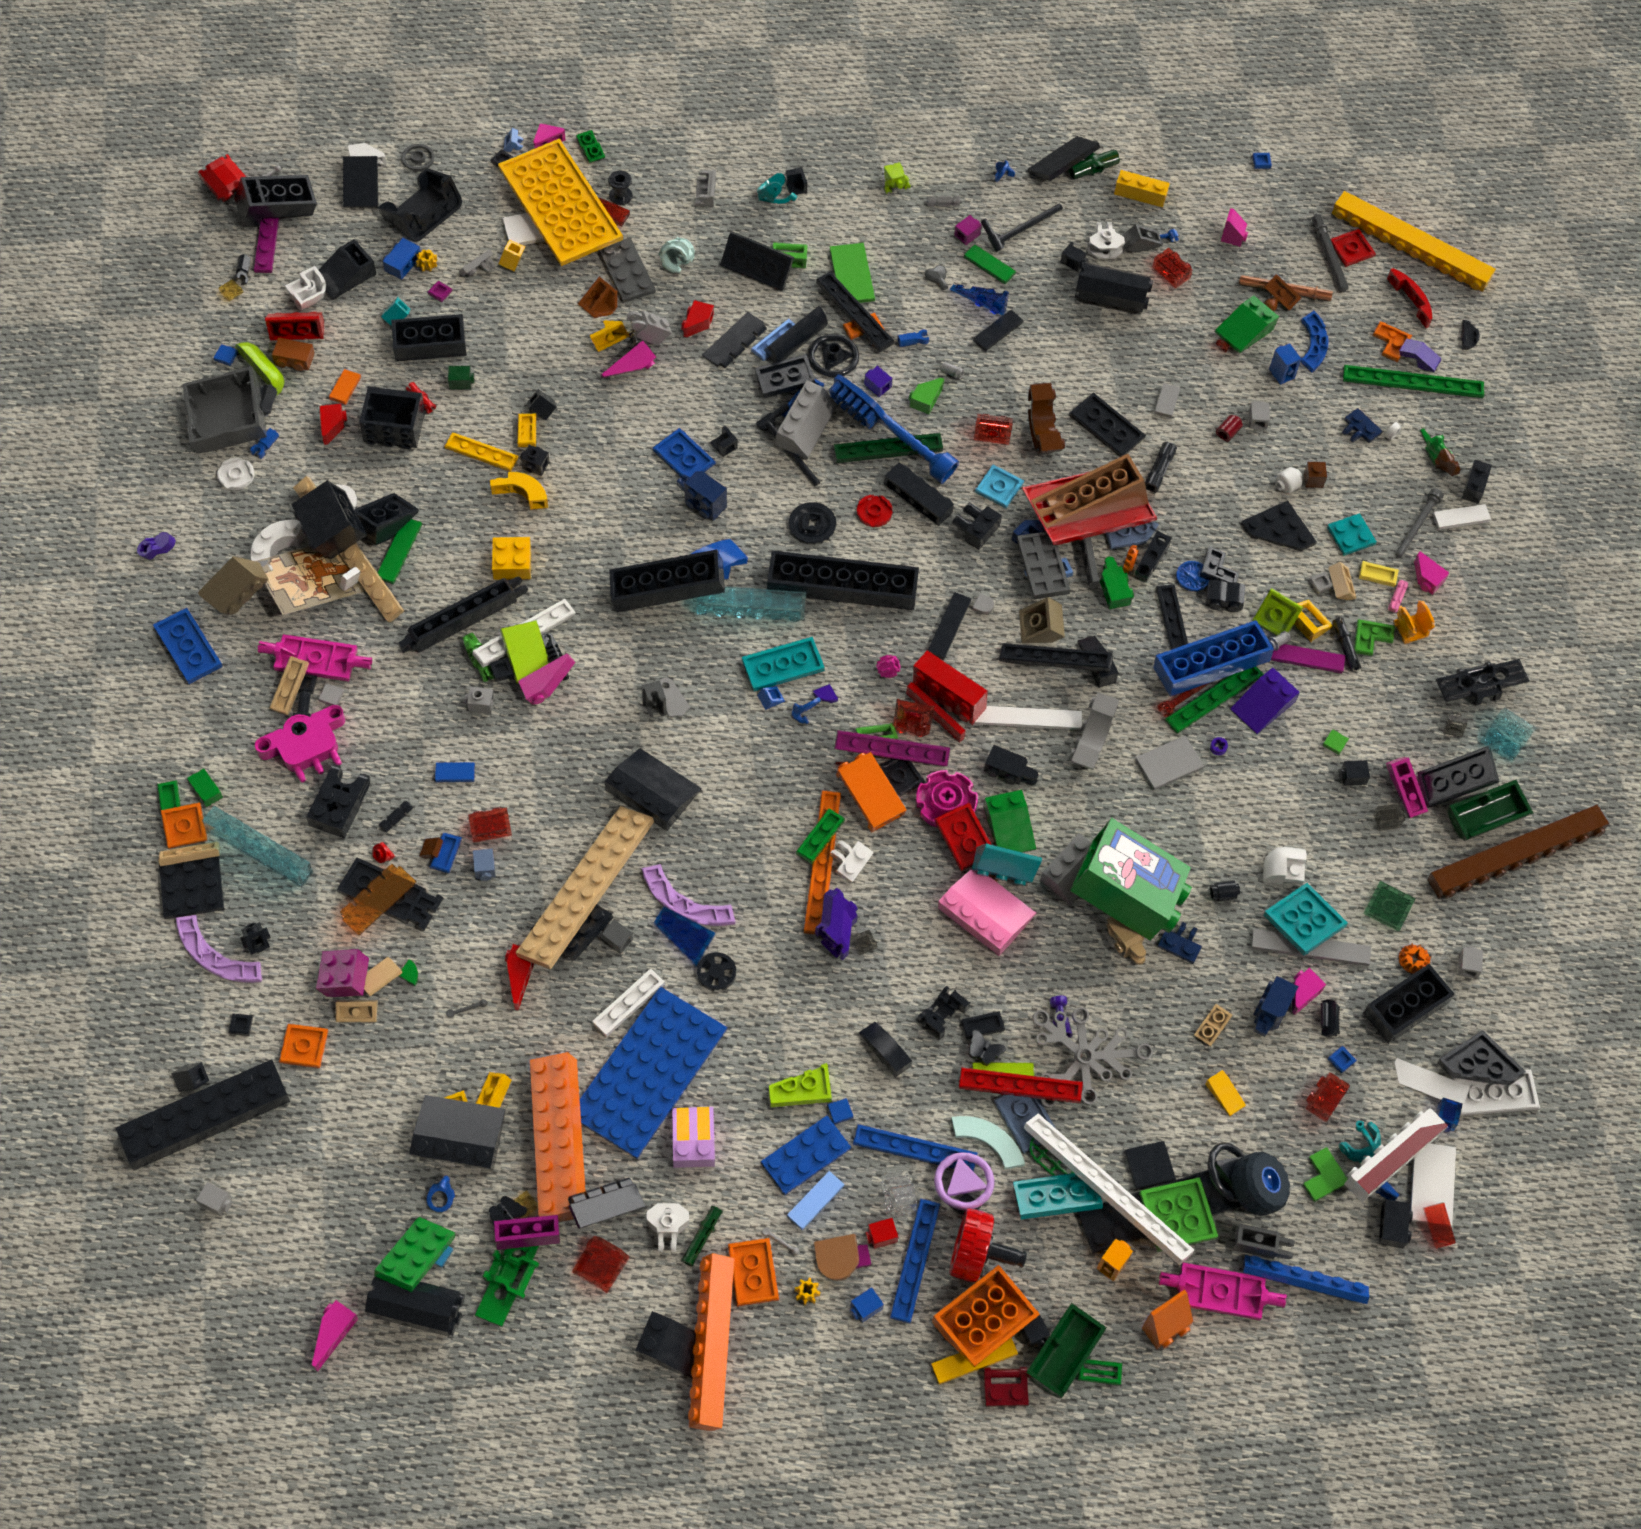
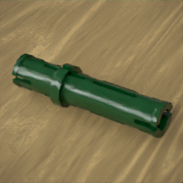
(698, 1242)

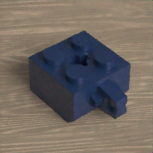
(704, 494)
(1273, 1005)

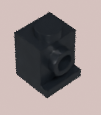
(1073, 257)

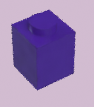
(878, 381)

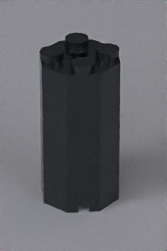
(1113, 287)
(424, 1308)

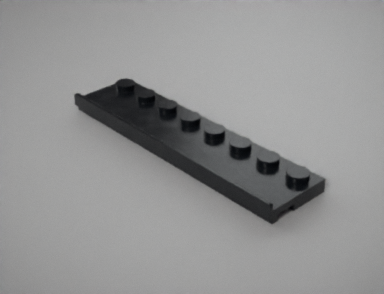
(1107, 1224)

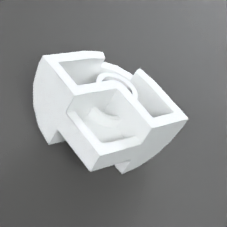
(307, 289)
(1285, 865)

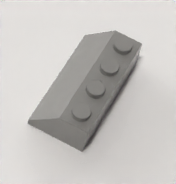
(806, 420)

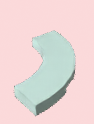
(992, 1135)

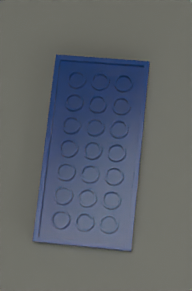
(649, 1072)

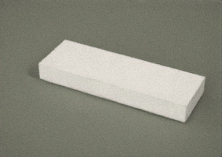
(1461, 516)

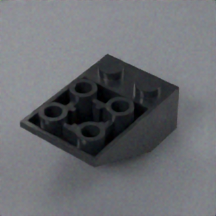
(347, 269)

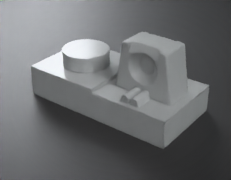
(484, 261)

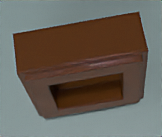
(431, 848)

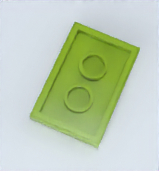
(524, 648)

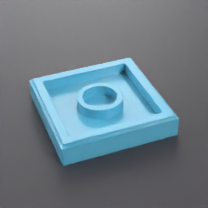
(999, 486)

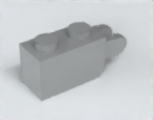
(649, 326)

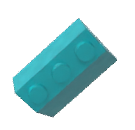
(1006, 864)

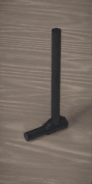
(998, 241)
(768, 423)

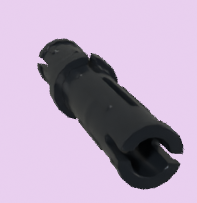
(1343, 637)

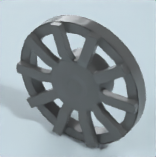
(418, 157)

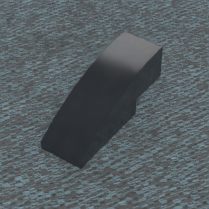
(886, 1049)

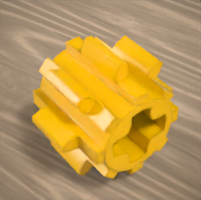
(426, 260)
(805, 1296)

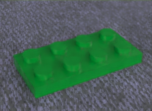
(414, 1254)

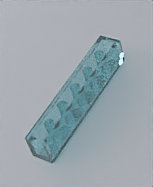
(753, 603)
(257, 846)

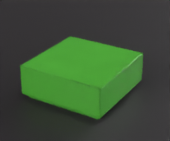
(1335, 742)

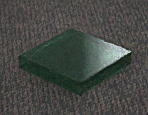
(1389, 906)

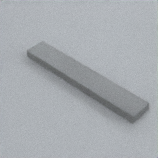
(1328, 950)

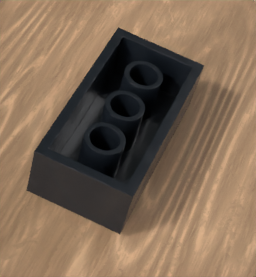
(428, 337)
(1408, 1003)

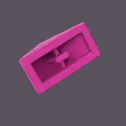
(547, 134)

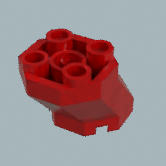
(222, 177)

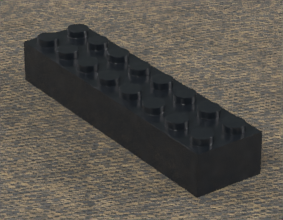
(844, 579)
(202, 1115)

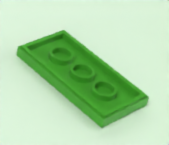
(853, 271)

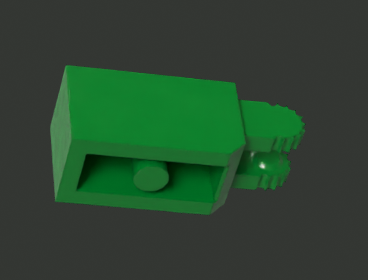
(1115, 585)

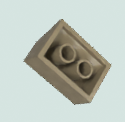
(234, 585)

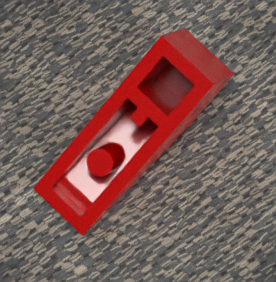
(519, 974)

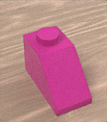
(1234, 229)
(1429, 573)
(1309, 987)

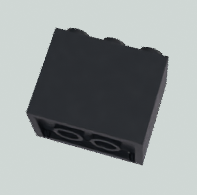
(392, 417)
(328, 520)

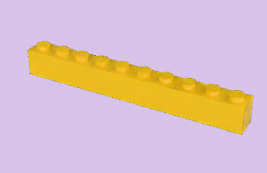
(1413, 241)

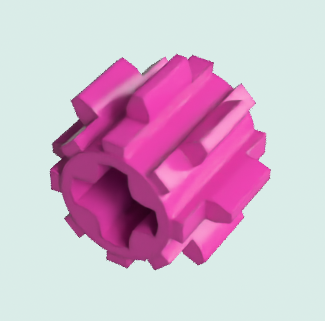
(888, 666)

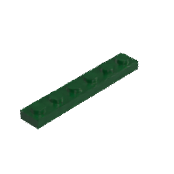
(884, 448)

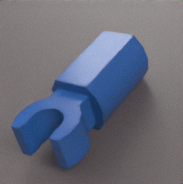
(913, 338)
(265, 443)

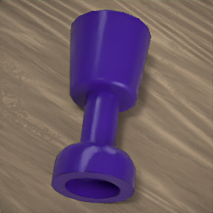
(1058, 1003)

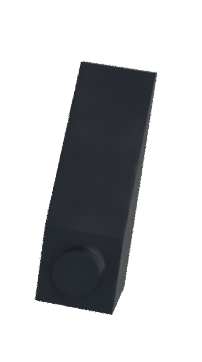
(1101, 677)

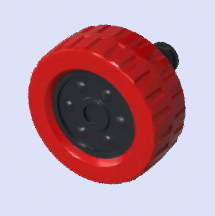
(976, 1245)

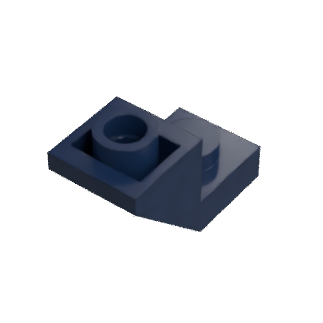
(1027, 527)

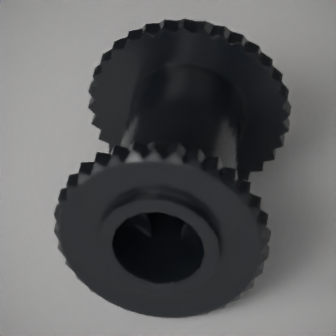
(620, 182)

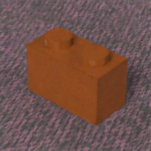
(293, 354)

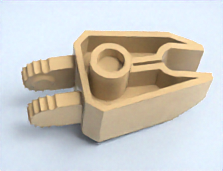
(1127, 941)

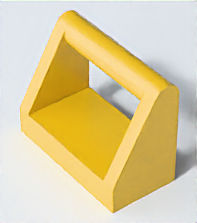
(1306, 626)

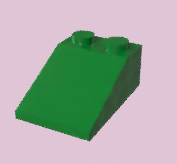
(1247, 324)
(1010, 821)

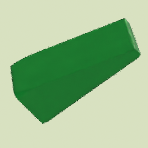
(205, 787)

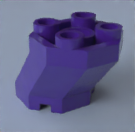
(836, 923)

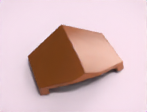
(600, 299)

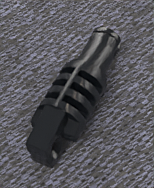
(552, 649)

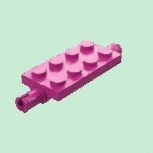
(325, 658)
(1223, 1291)

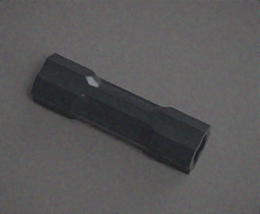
(1160, 467)

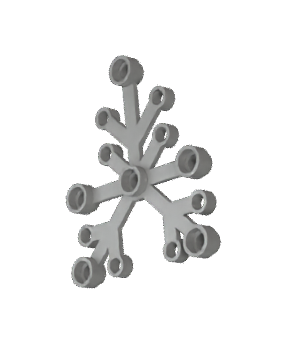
(1108, 1054)

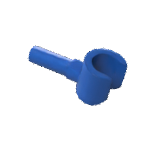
(1171, 234)

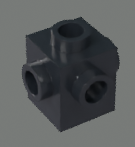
(534, 460)
(255, 938)

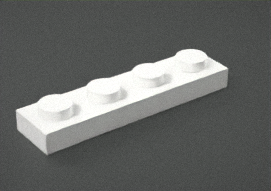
(628, 1003)

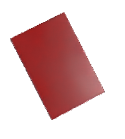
(962, 834)

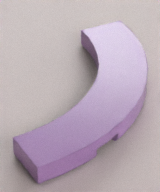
(680, 904)
(212, 960)

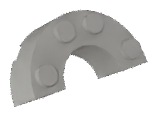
(1095, 731)

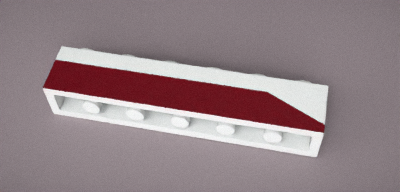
(1395, 1154)

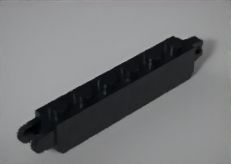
(462, 614)

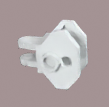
(1105, 241)
(667, 1225)

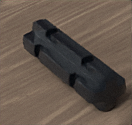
(395, 816)

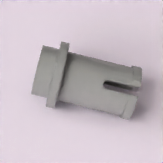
(956, 372)
(1279, 640)

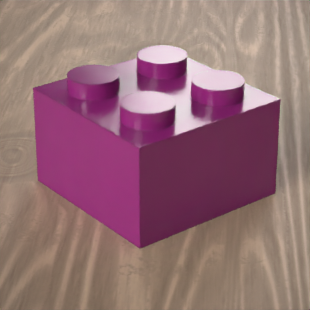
(342, 973)

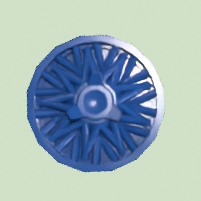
(1189, 576)

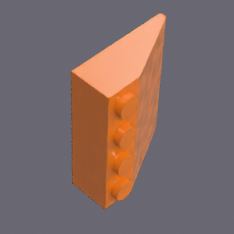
(985, 1316)

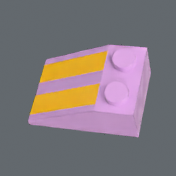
(693, 1137)

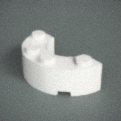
(275, 538)

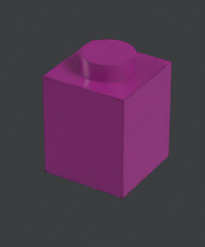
(968, 230)

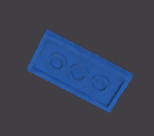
(187, 645)
(805, 1155)

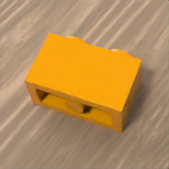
(1115, 1259)

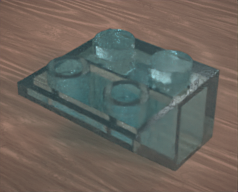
(1508, 734)

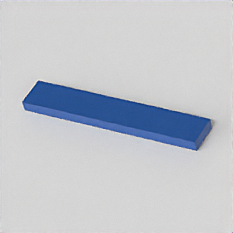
(906, 1146)
(915, 1261)

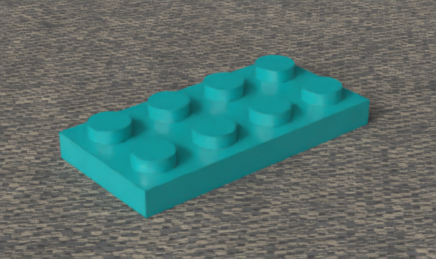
(783, 664)
(1054, 1196)

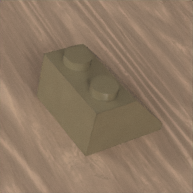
(1042, 622)

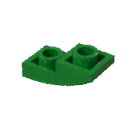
(590, 146)

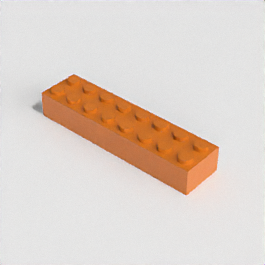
(557, 1133)

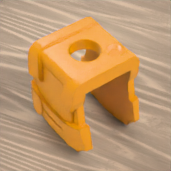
(1422, 621)

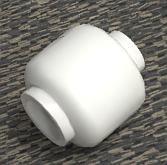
(1289, 480)

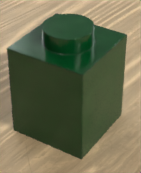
(460, 377)

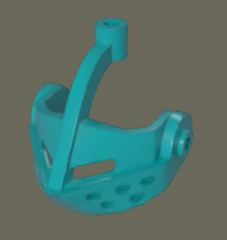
(772, 188)
(1358, 1154)

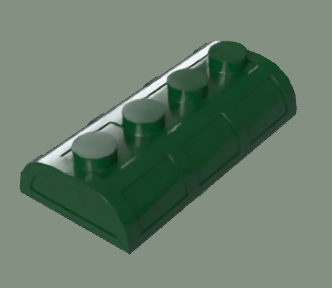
(1489, 810)
(1065, 1351)

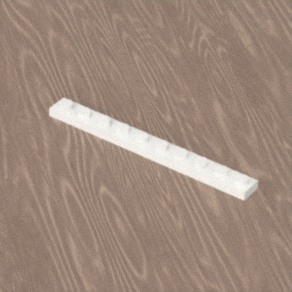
(1109, 1189)

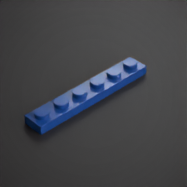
(1306, 1279)

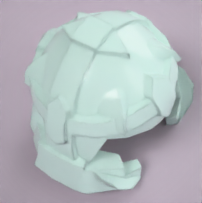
(673, 251)

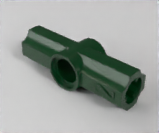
(1094, 164)

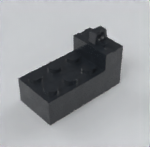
(274, 197)

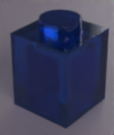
(1449, 1112)

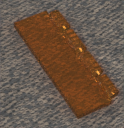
(382, 897)

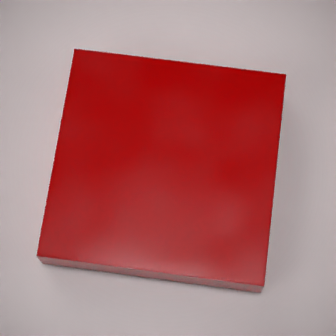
(1352, 247)

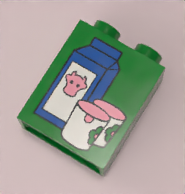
(1132, 880)

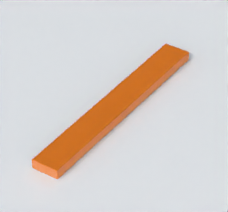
(821, 868)

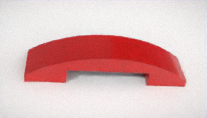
(1402, 281)

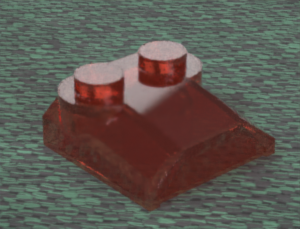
(913, 718)
(601, 1263)

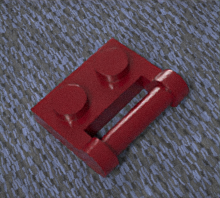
(1006, 1394)

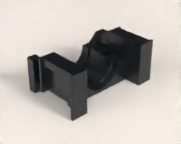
(944, 1010)

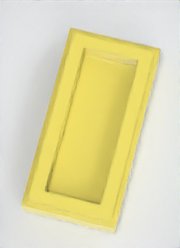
(1378, 574)

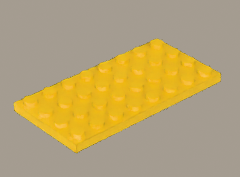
(560, 202)

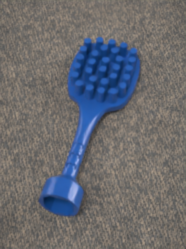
(869, 412)

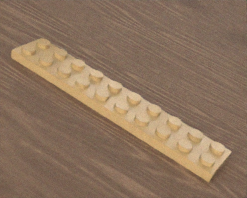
(584, 887)

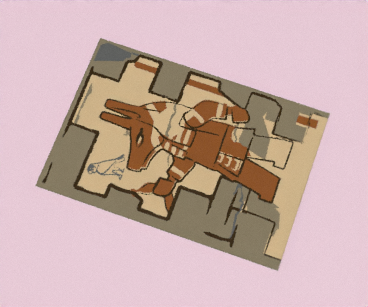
(306, 579)

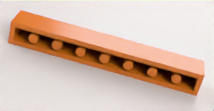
(711, 1342)

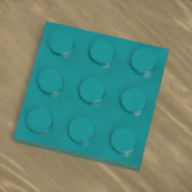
(1305, 919)

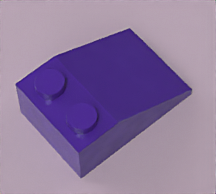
(1265, 700)

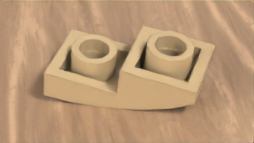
(1213, 1025)

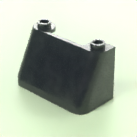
(426, 208)

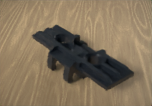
(1484, 684)

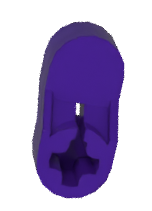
(156, 545)

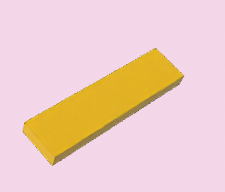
(481, 452)
(958, 1366)

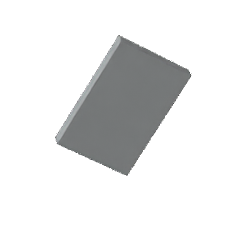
(1169, 762)

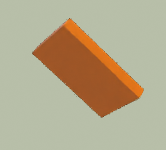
(753, 1272)

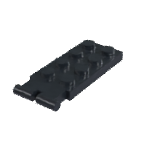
(410, 907)

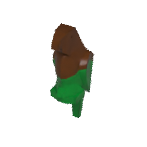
(1440, 454)

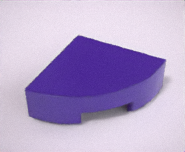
(826, 694)

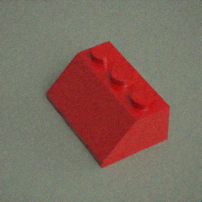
(295, 326)

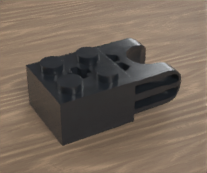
(337, 802)

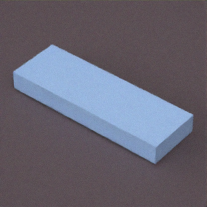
(759, 348)
(815, 1200)

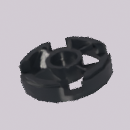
(716, 971)

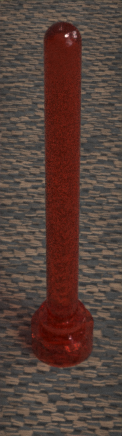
(1169, 706)

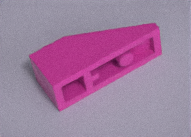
(634, 360)
(545, 680)
(1407, 786)
(333, 1328)

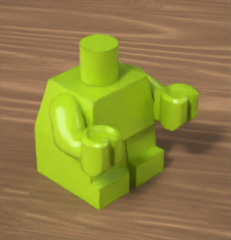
(895, 177)

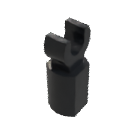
(242, 269)

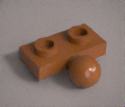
(1282, 293)

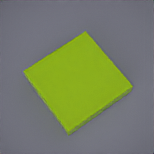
(1277, 613)

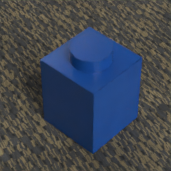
(866, 1305)

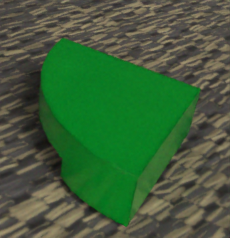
(409, 973)

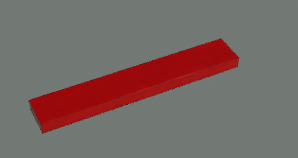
(1020, 1085)

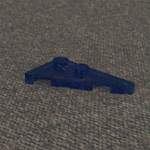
(984, 297)

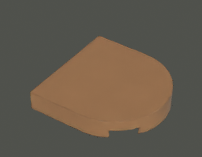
(837, 1256)

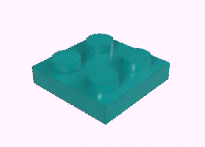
(1351, 534)

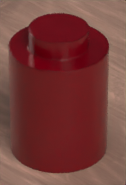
(1229, 427)

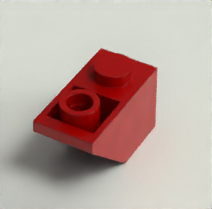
(698, 318)

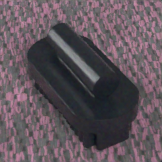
(268, 395)
(1330, 1018)

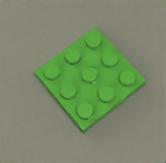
(1182, 1209)

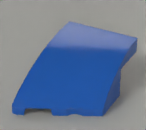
(729, 552)

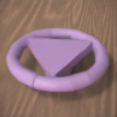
(964, 1181)

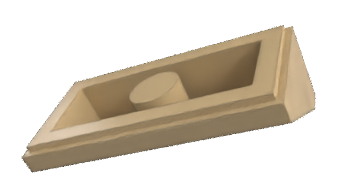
(1342, 581)
(381, 975)
(356, 1010)

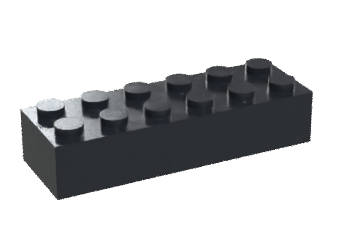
(667, 580)

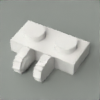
(854, 862)

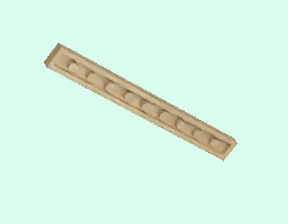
(368, 576)

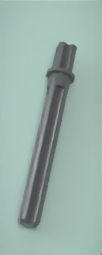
(1321, 231)

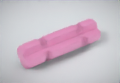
(1398, 596)

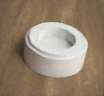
(1393, 431)

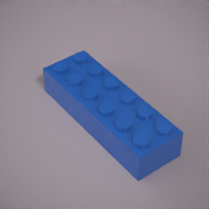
(1213, 658)

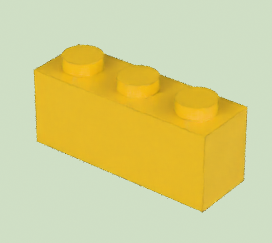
(1141, 188)

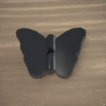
(991, 1052)
(513, 1209)

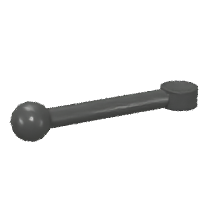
(450, 1013)

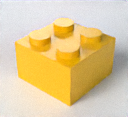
(511, 558)

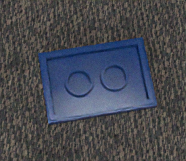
(683, 454)

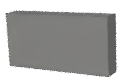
(1167, 400)

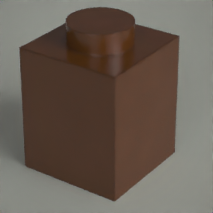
(1315, 474)

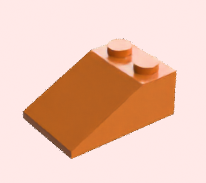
(1169, 1320)

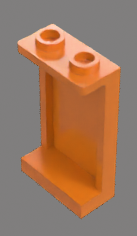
(871, 791)

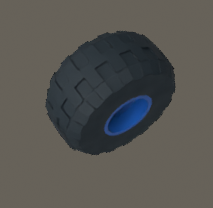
(1260, 1183)

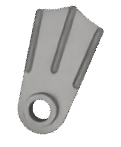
(675, 702)

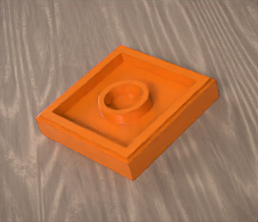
(184, 825)
(303, 1046)

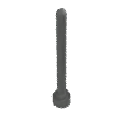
(1434, 498)

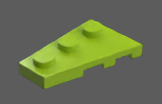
(804, 1089)

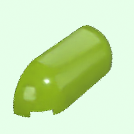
(261, 365)

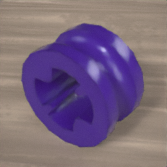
(1222, 742)

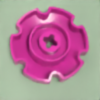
(940, 786)

